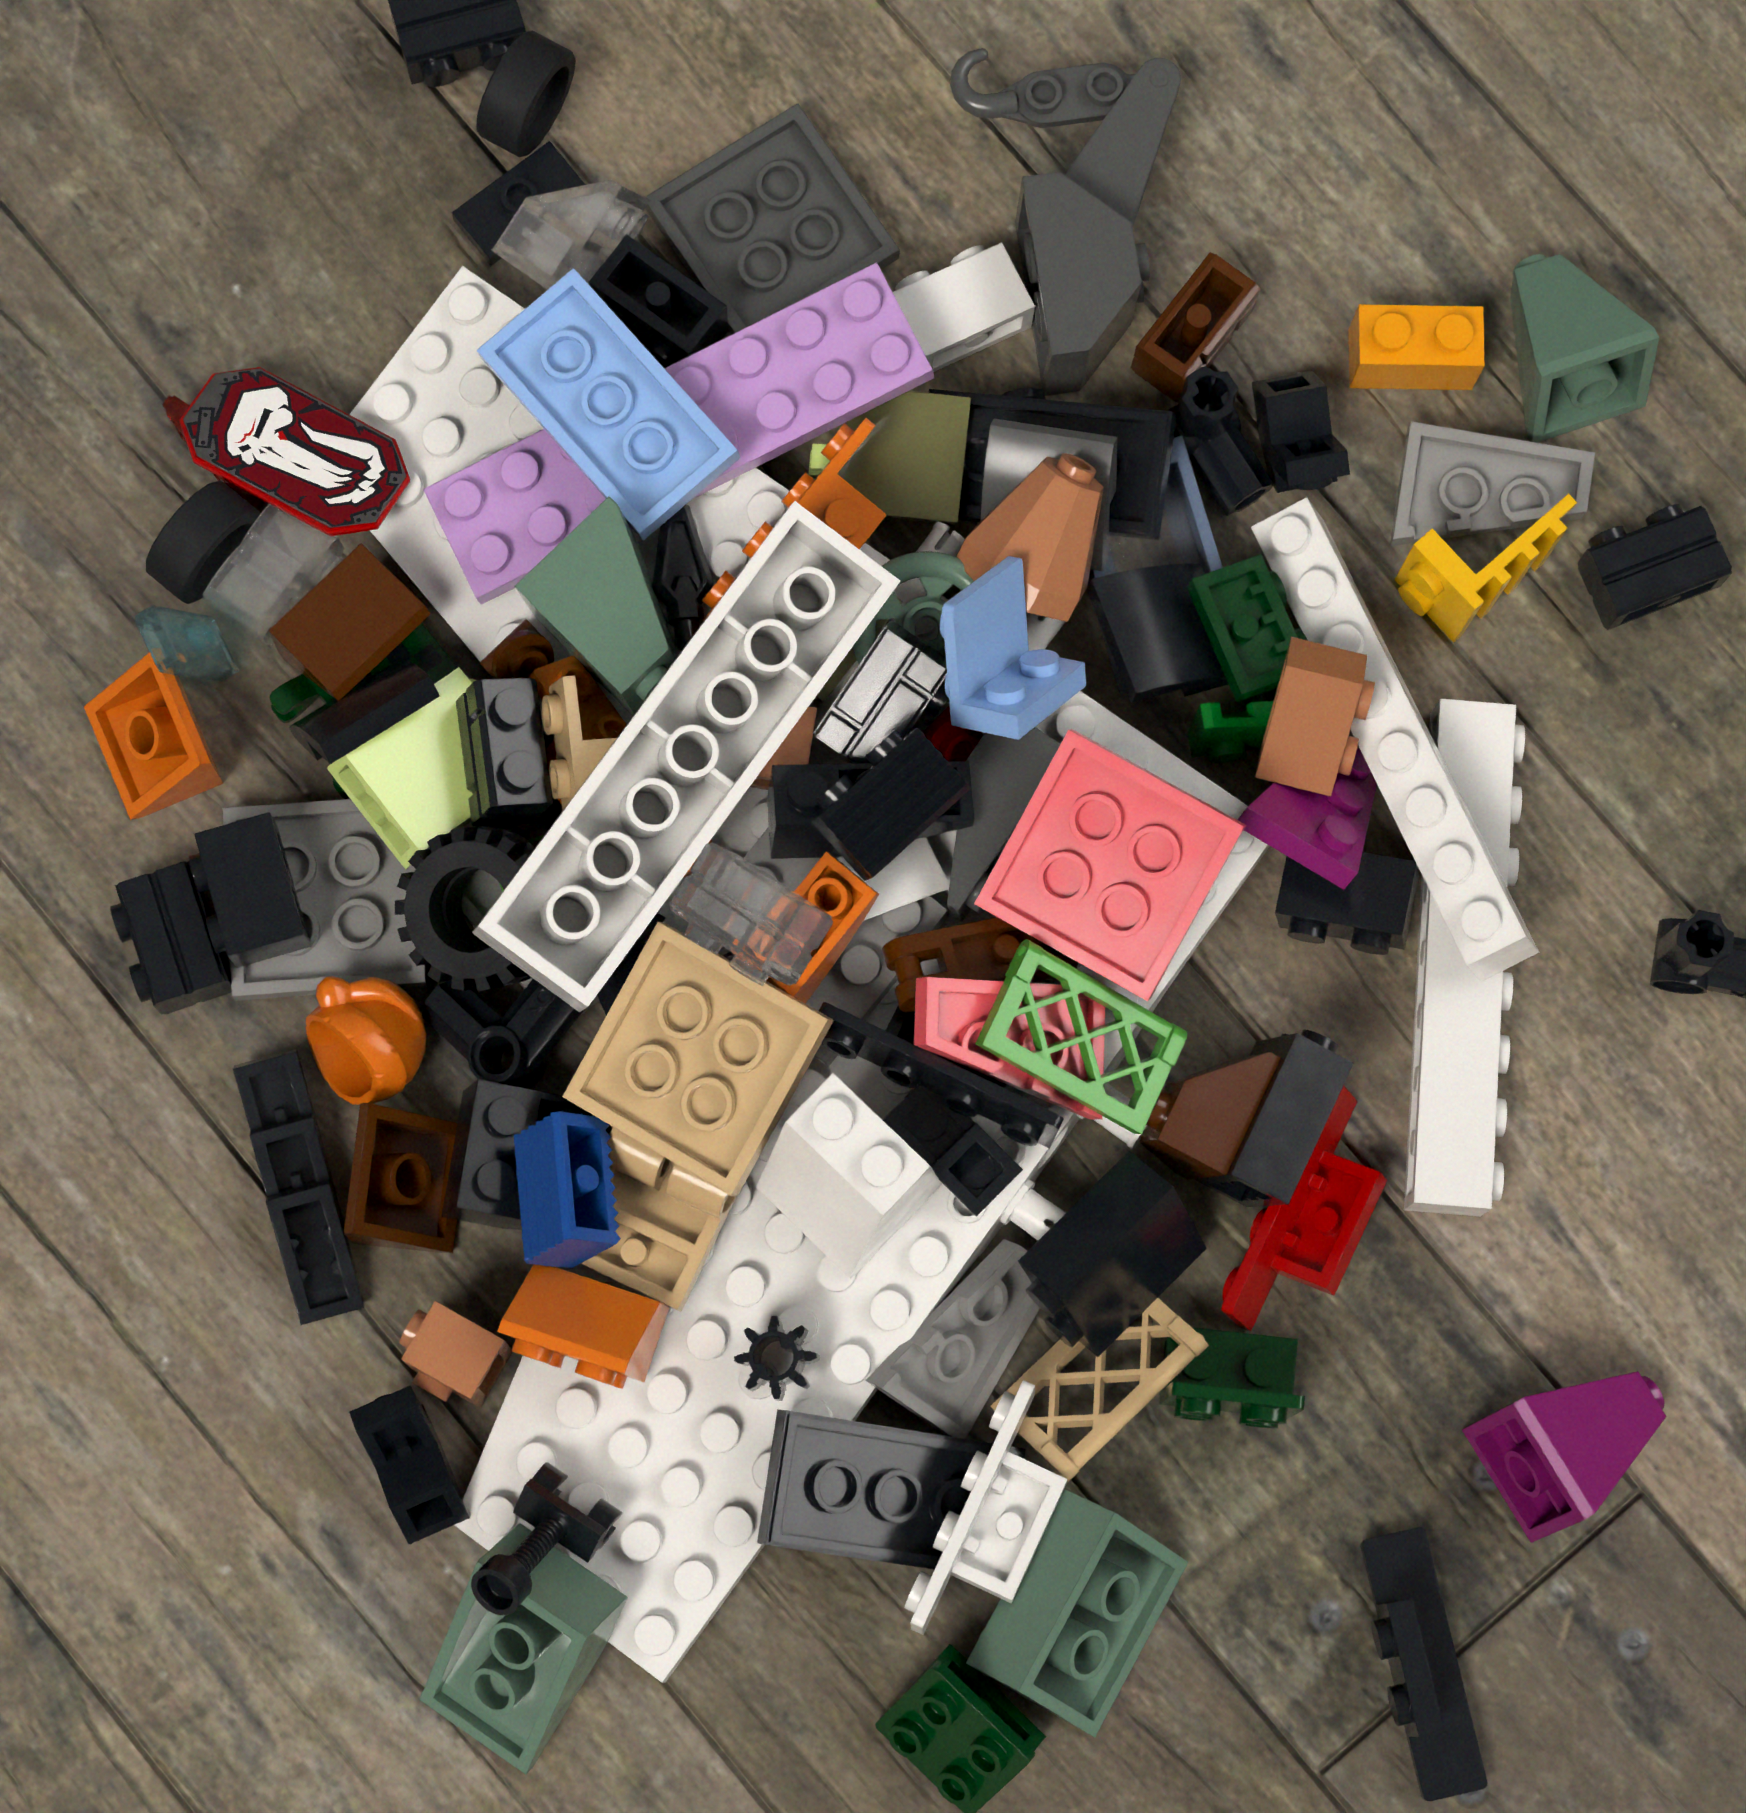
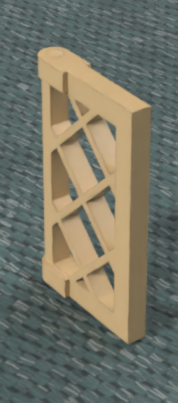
(1104, 1426)

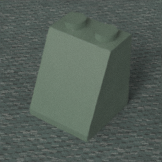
(603, 606)

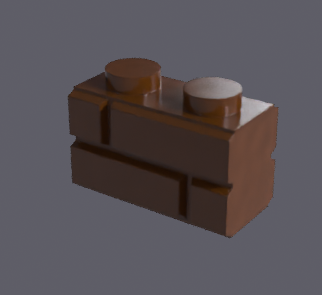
(1195, 325)

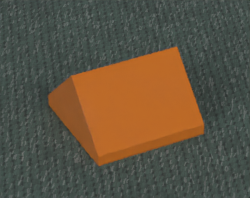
(151, 740)

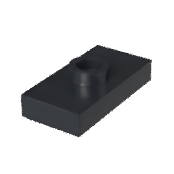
(492, 209)

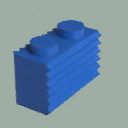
(565, 1190)

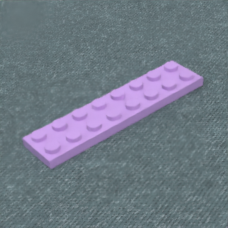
(758, 386)

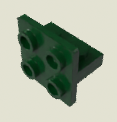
(960, 1732)

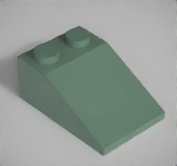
(520, 1671)

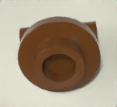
(519, 653)

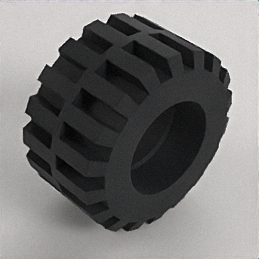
(435, 904)

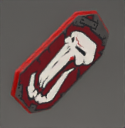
(294, 451)

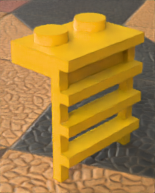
(1451, 594)

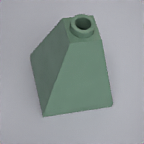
(1576, 348)

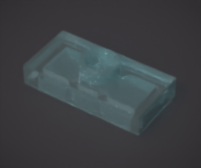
(185, 643)

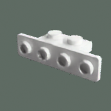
(1000, 1521)

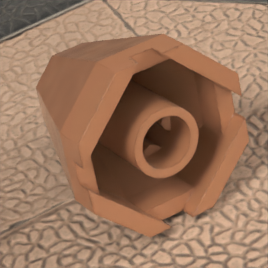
(1051, 527)

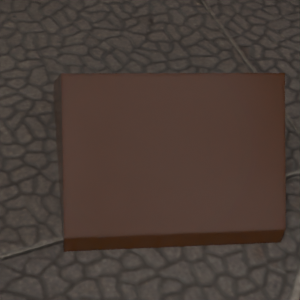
(348, 623)
(400, 1181)

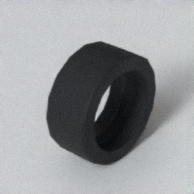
(525, 93)
(199, 540)

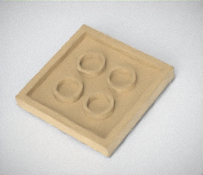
(697, 1059)

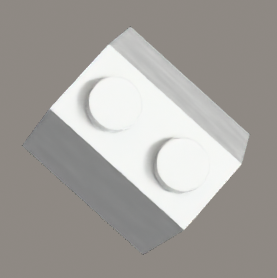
(845, 1176)

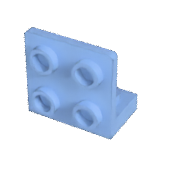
(990, 671)

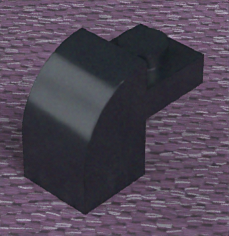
(1298, 432)
(410, 1464)

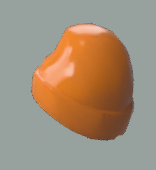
(366, 1038)

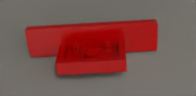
(1312, 1234)

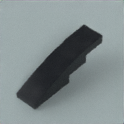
(298, 1186)

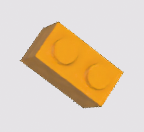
(1416, 347)

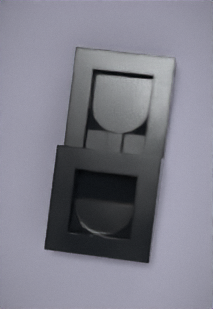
(954, 1148)

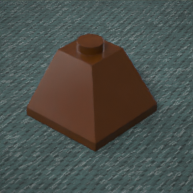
(1207, 1114)

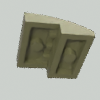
(912, 457)

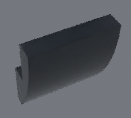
(1156, 631)
(365, 710)

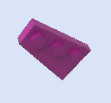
(1317, 828)

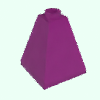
(1566, 1448)

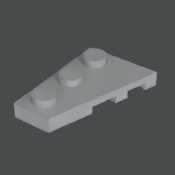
(1482, 483)

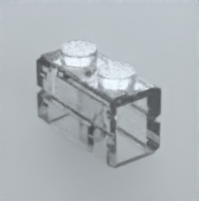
(749, 915)

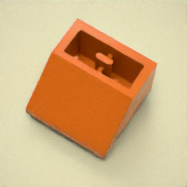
(585, 1320)

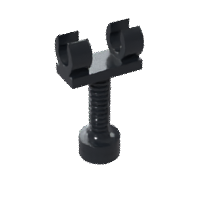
(506, 1579)

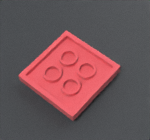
(1109, 864)

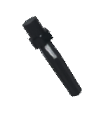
(681, 575)

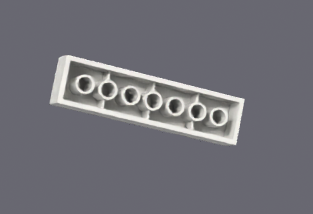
(686, 757)

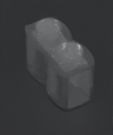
(271, 572)

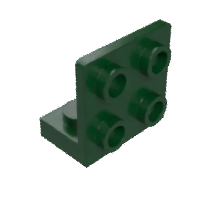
(1246, 624)
(1237, 1376)

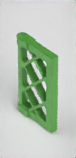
(1038, 1062)

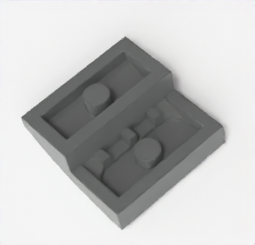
(1019, 447)

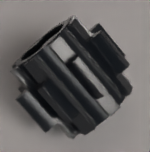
(762, 1373)

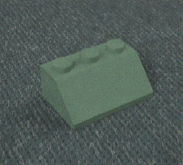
(1079, 1613)

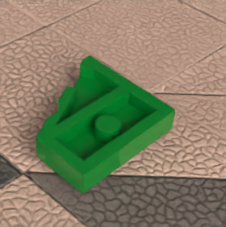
(1227, 735)

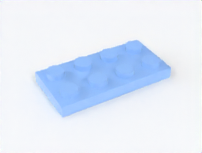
(608, 403)

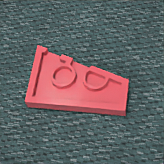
(955, 1010)

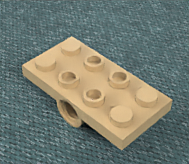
(664, 1223)

